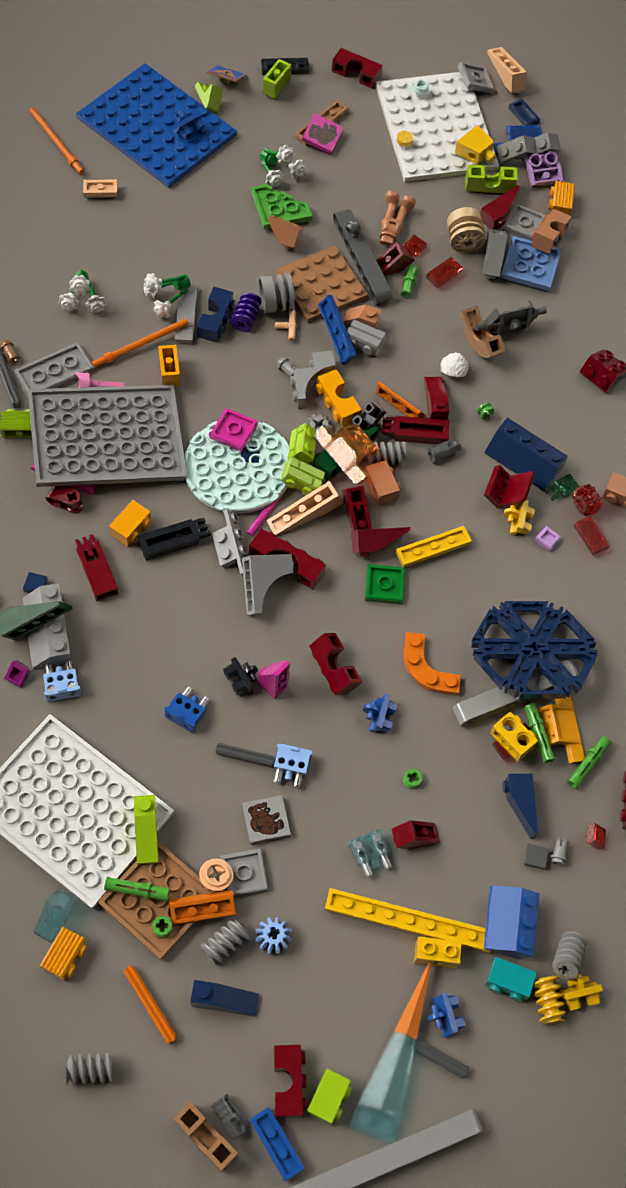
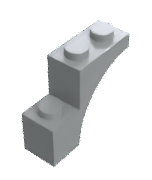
(527, 146)
(305, 377)

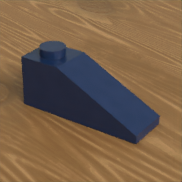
(521, 797)
(223, 998)

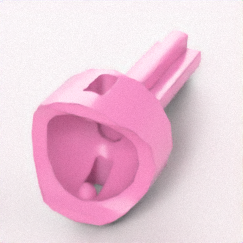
(85, 381)

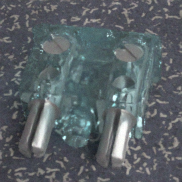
(370, 842)

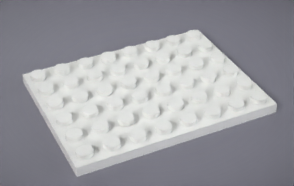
(435, 122)
(71, 810)

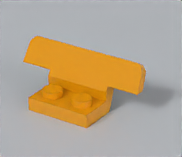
(562, 727)

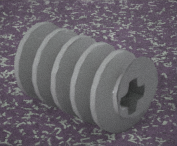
(389, 452)
(224, 941)
(569, 955)
(89, 1068)

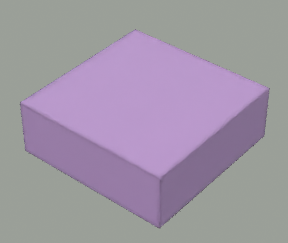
(547, 538)

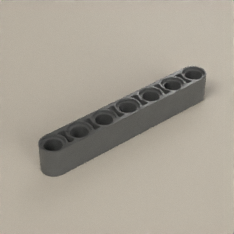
(363, 259)

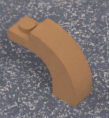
(481, 341)

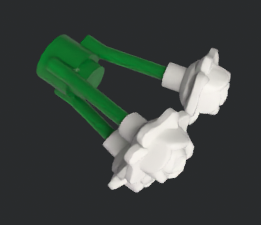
(284, 157)
(153, 284)
(80, 285)

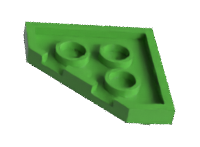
(280, 204)

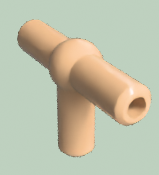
(291, 325)

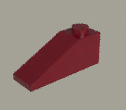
(497, 211)
(436, 398)
(357, 508)
(372, 540)

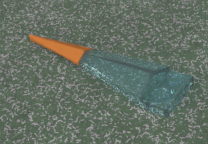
(384, 1096)

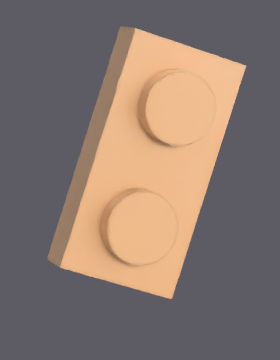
(100, 188)

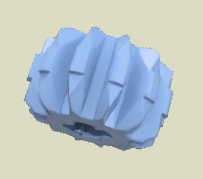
(269, 942)

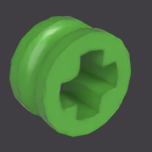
(485, 410)
(410, 773)
(157, 922)

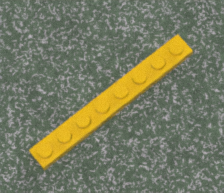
(405, 919)

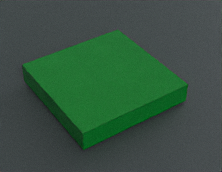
(384, 584)

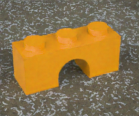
(343, 410)

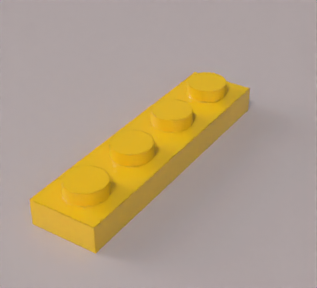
(433, 546)

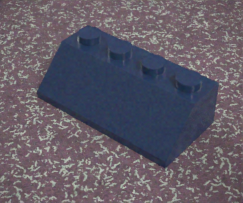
(526, 452)

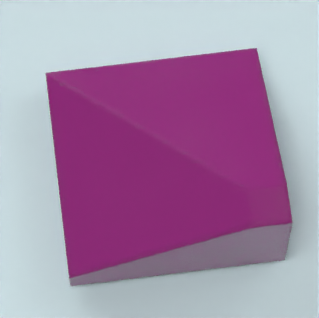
(17, 673)

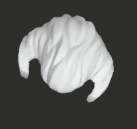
(454, 365)

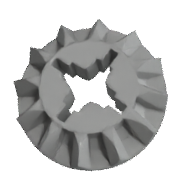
(317, 419)

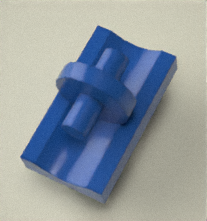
(187, 120)
(376, 713)
(444, 1015)

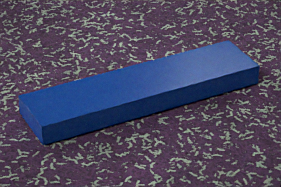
(337, 329)

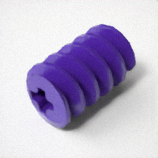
(246, 312)

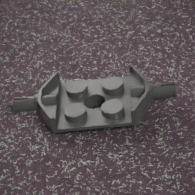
(510, 321)

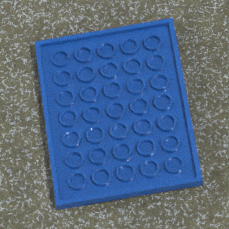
(141, 120)

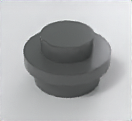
(353, 228)

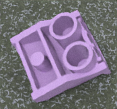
(543, 168)

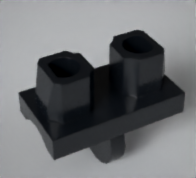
(371, 416)
(244, 684)

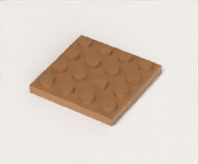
(321, 276)
(138, 913)

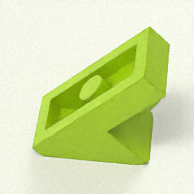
(209, 96)

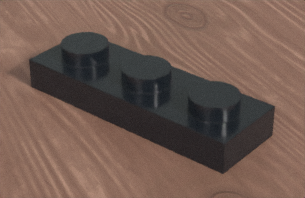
(298, 65)

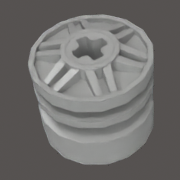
(276, 293)

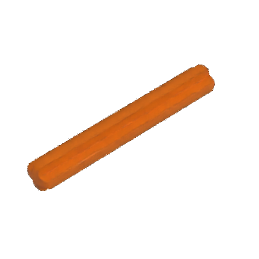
(150, 1004)

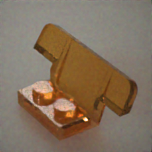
(348, 449)

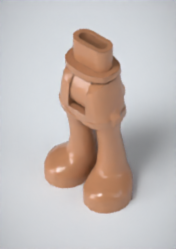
(392, 227)

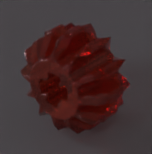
(587, 500)

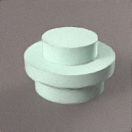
(421, 87)

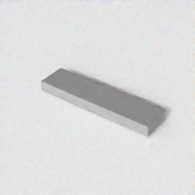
(187, 310)

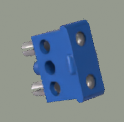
(186, 711)

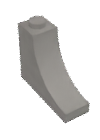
(494, 253)
(259, 574)

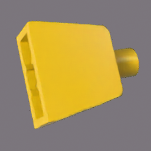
(475, 146)

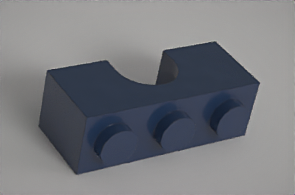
(212, 326)

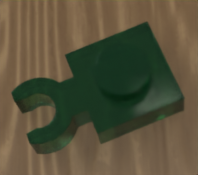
(564, 486)

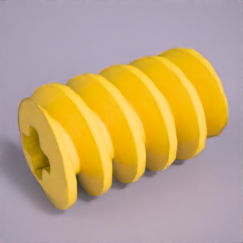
(548, 1000)

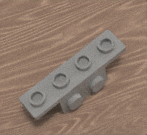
(230, 543)

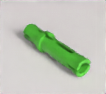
(537, 727)
(594, 755)
(112, 884)

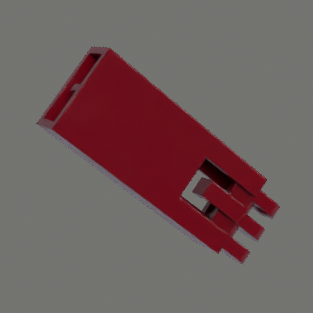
(423, 429)
(97, 570)

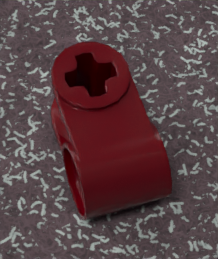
(65, 499)

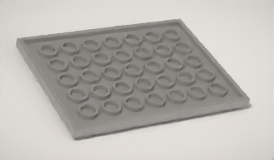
(106, 435)

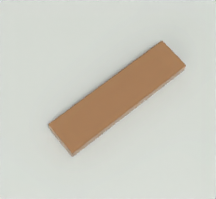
(332, 113)

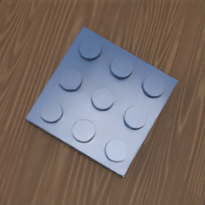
(530, 265)

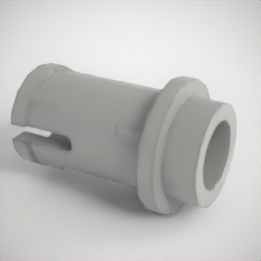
(286, 366)
(559, 855)

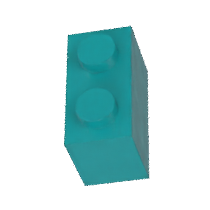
(510, 979)

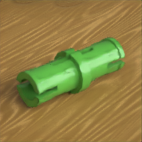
(409, 281)

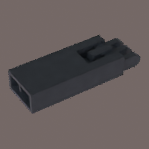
(165, 541)

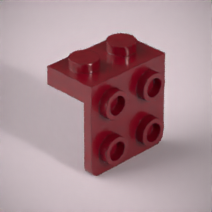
(603, 369)
(508, 489)

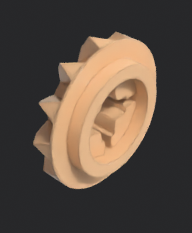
(220, 867)

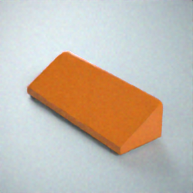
(397, 401)
(202, 907)

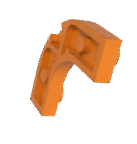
(419, 669)

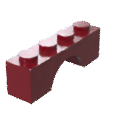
(309, 569)

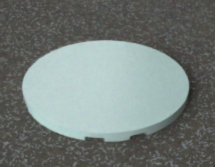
(225, 482)

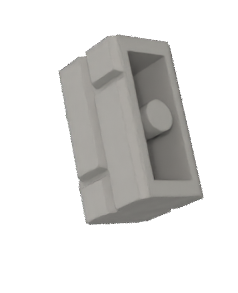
(366, 338)

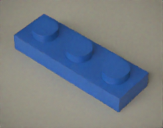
(276, 1144)

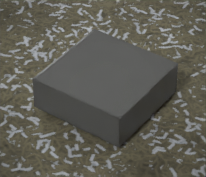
(536, 856)

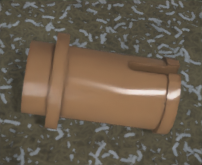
(7, 348)

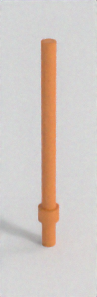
(71, 159)
(110, 356)

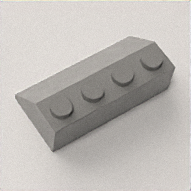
(50, 641)

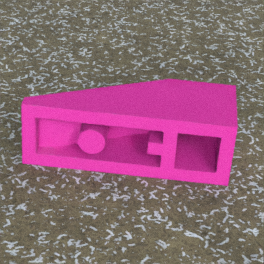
(274, 678)

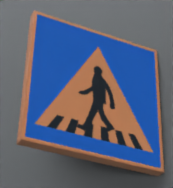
(226, 73)

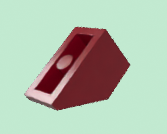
(395, 259)
(415, 834)

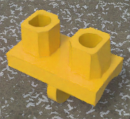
(516, 516)
(589, 990)

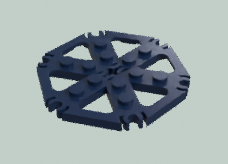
(547, 651)

